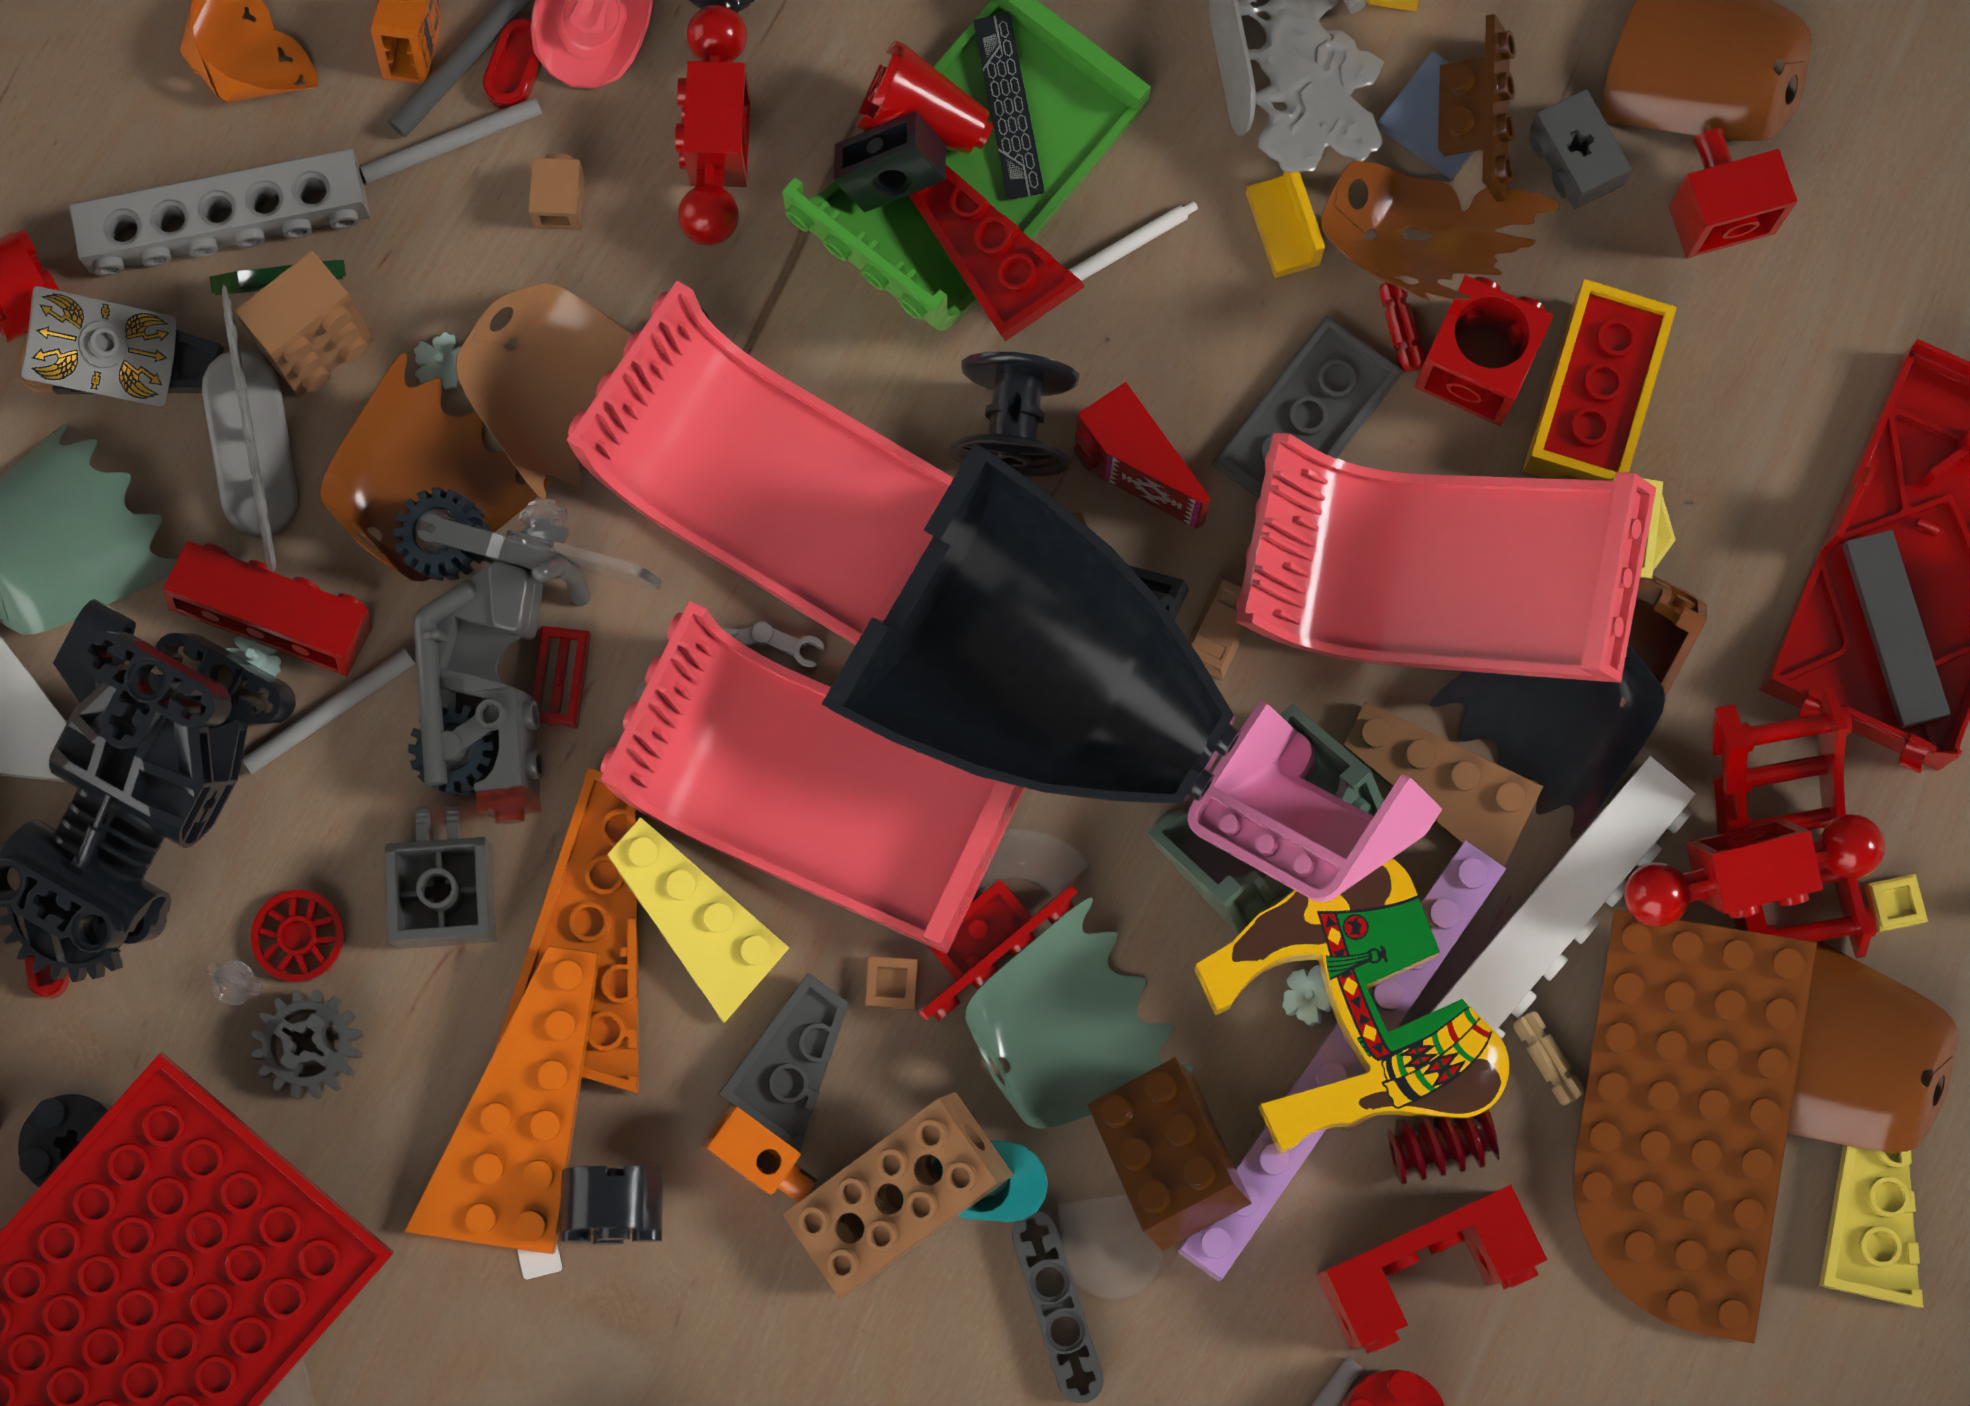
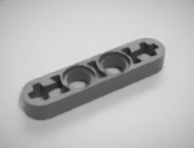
(1051, 1308)

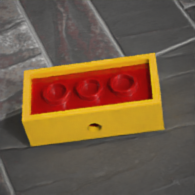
(1599, 385)

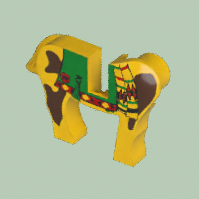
(1369, 933)

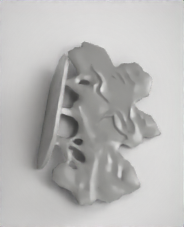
(1306, 71)
(250, 441)

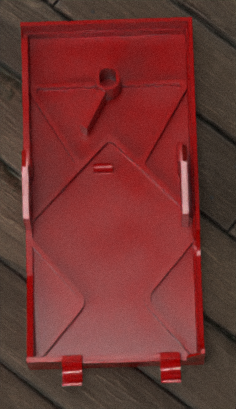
(1918, 485)

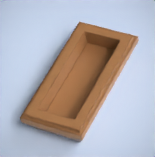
(1216, 632)

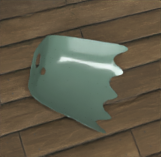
(69, 537)
(1063, 1024)

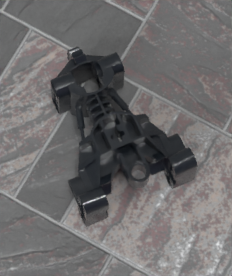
(147, 766)

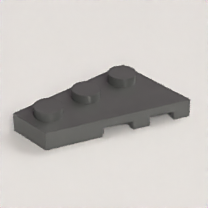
(788, 1062)

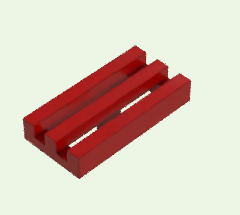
(553, 717)

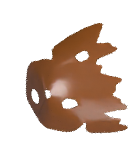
(1461, 240)

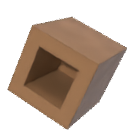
(556, 192)

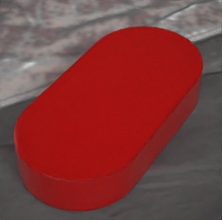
(512, 65)

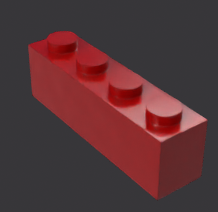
(268, 607)

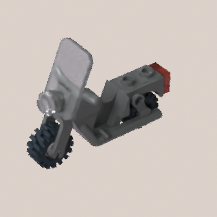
(470, 628)

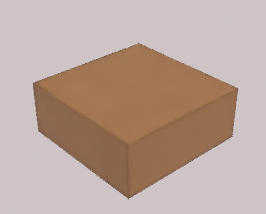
(891, 983)

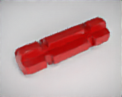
(1402, 327)

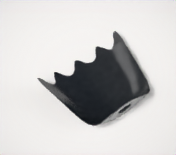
(1561, 729)

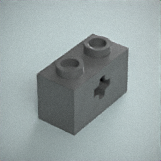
(1581, 126)

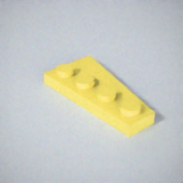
(704, 926)
(1872, 1229)

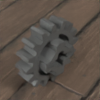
(295, 1060)

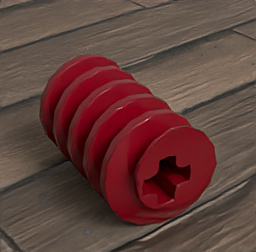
(1441, 1143)

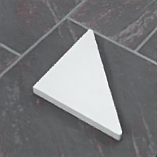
(27, 721)

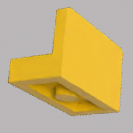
(1286, 224)

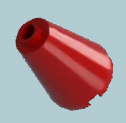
(913, 85)

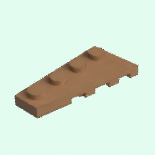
(1476, 796)

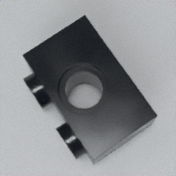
(890, 161)

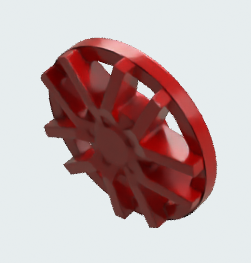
(297, 936)

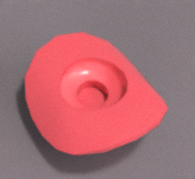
(588, 39)

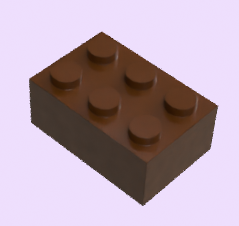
(1169, 1154)

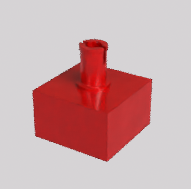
(1730, 198)

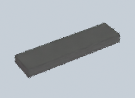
(1896, 629)

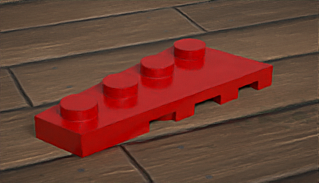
(998, 261)

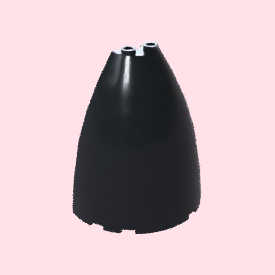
(1035, 656)

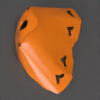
(242, 55)

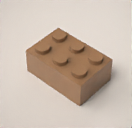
(305, 324)

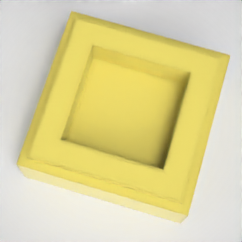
(1896, 903)

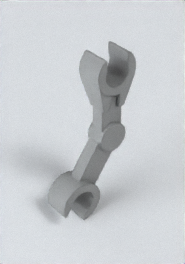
(764, 634)

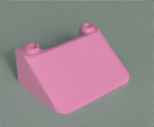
(1293, 828)

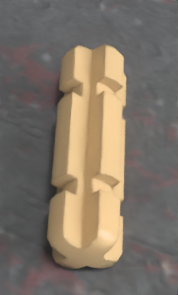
(1548, 1058)

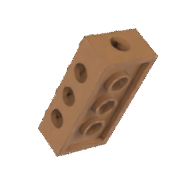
(865, 1187)

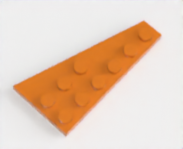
(597, 913)
(517, 1132)

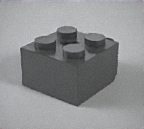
(417, 870)

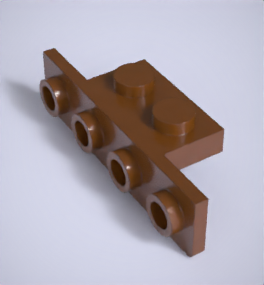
(1476, 107)

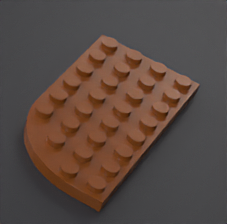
(1690, 1116)

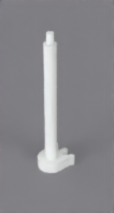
(1133, 241)

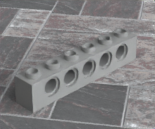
(101, 221)

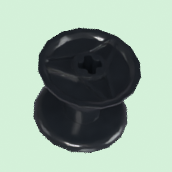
(1015, 409)

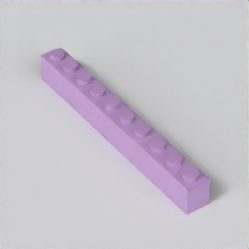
(1264, 1172)

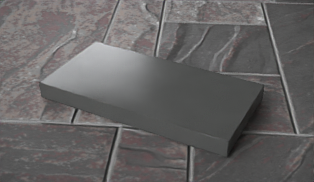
(1317, 398)

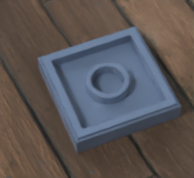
(1415, 117)

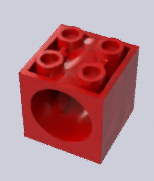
(1475, 388)

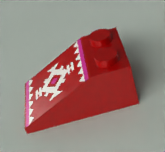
(1136, 456)

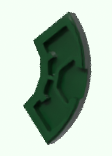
(257, 279)

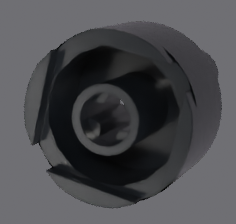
(51, 1129)
(611, 1204)

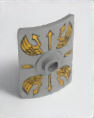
(99, 347)

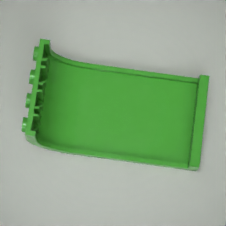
(1077, 112)

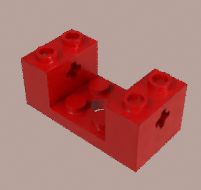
(1491, 1227)

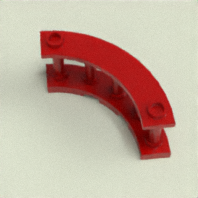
(1733, 742)

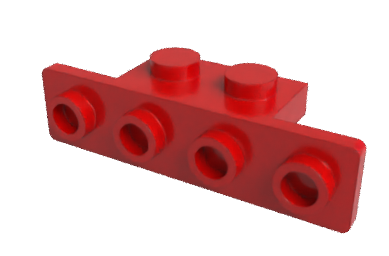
(989, 930)

